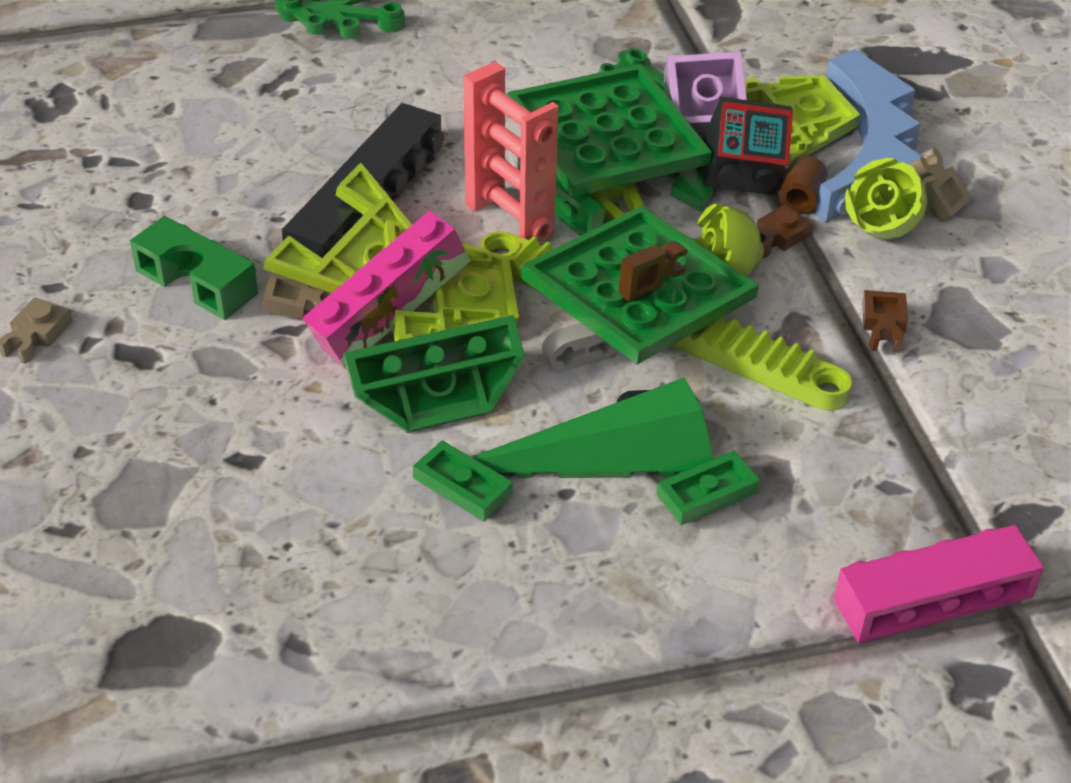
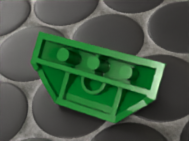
(437, 374)

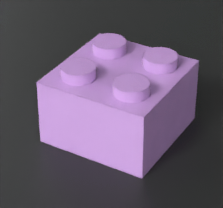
(699, 81)

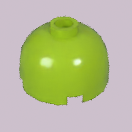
(886, 199)
(731, 237)

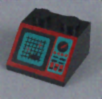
(748, 145)

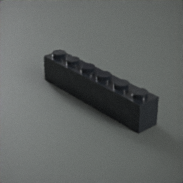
(390, 155)

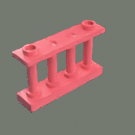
(485, 153)

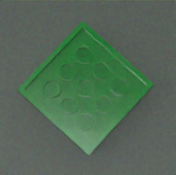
(615, 130)
(586, 277)

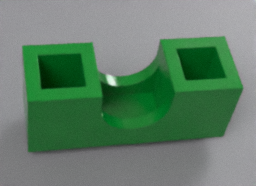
(218, 276)

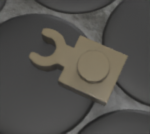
(943, 186)
(290, 297)
(36, 324)

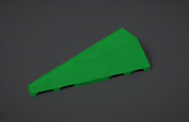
(644, 433)

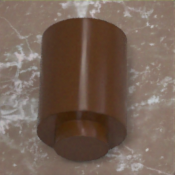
(803, 184)

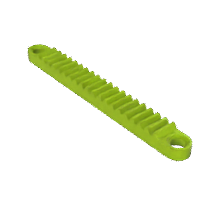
(725, 343)

